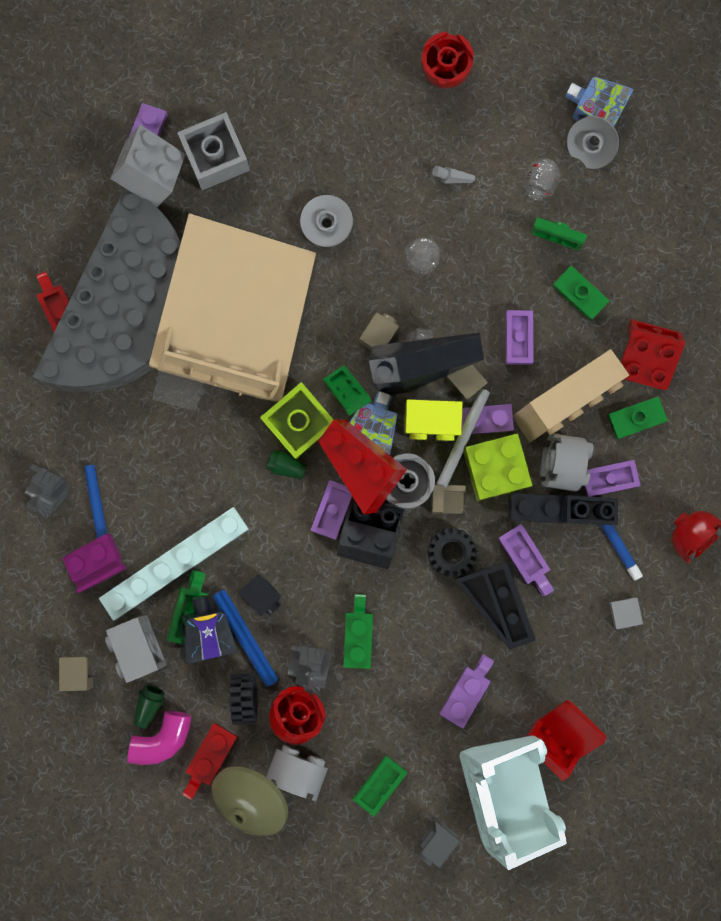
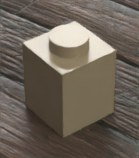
(379, 331)

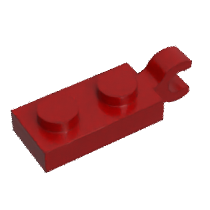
(52, 300)
(209, 758)

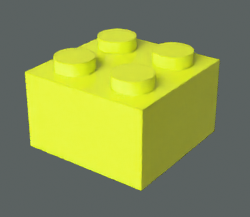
(432, 418)

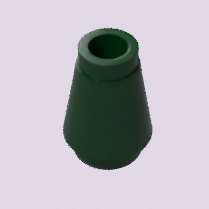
(285, 465)
(148, 704)

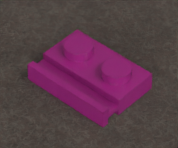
(94, 563)

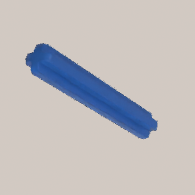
(245, 638)

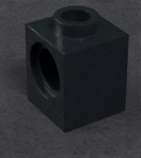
(261, 595)

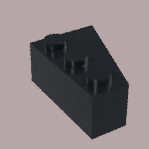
(500, 603)

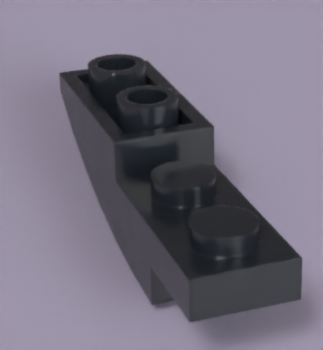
(562, 509)

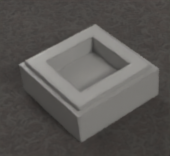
(626, 613)

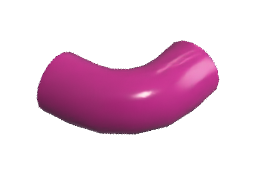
(164, 744)

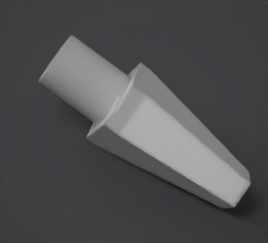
(451, 175)

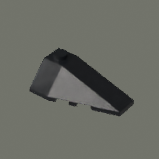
(413, 364)

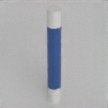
(622, 551)

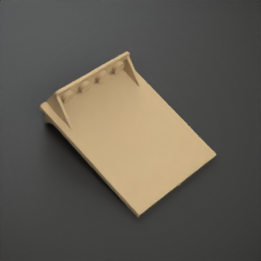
(233, 309)

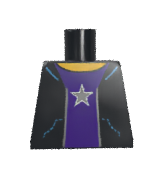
(205, 633)

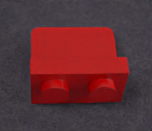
(567, 737)

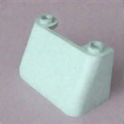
(511, 800)

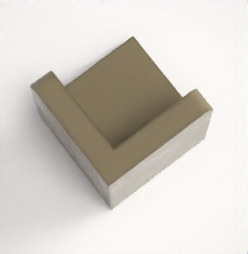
(466, 381)
(448, 499)
(74, 674)

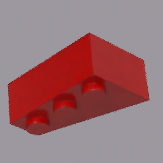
(361, 464)

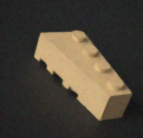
(570, 396)

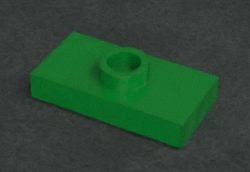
(558, 233)
(580, 293)
(346, 390)
(637, 418)
(380, 785)

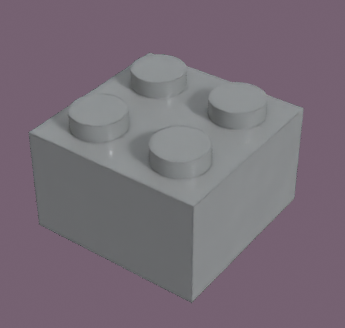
(214, 151)
(148, 166)
(135, 648)

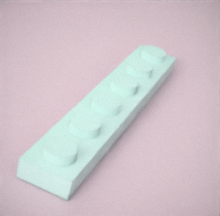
(173, 563)

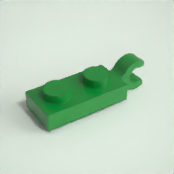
(184, 604)
(358, 636)

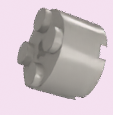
(566, 462)
(423, 484)
(296, 773)

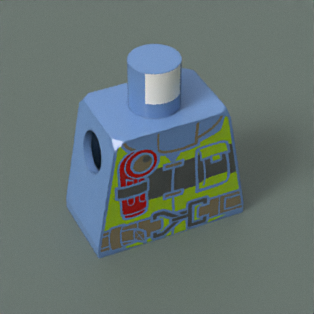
(599, 99)
(377, 421)

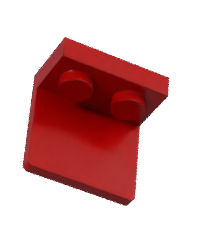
(652, 354)

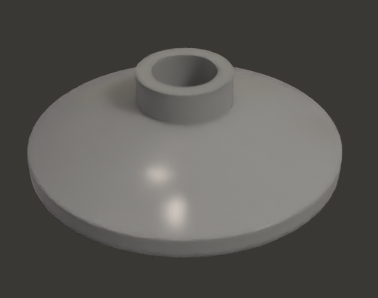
(582, 146)
(326, 208)

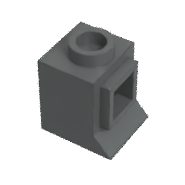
(437, 844)

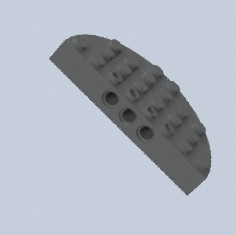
(117, 304)

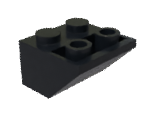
(370, 536)

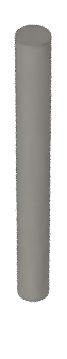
(462, 439)

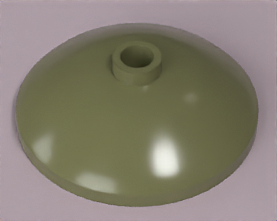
(249, 801)

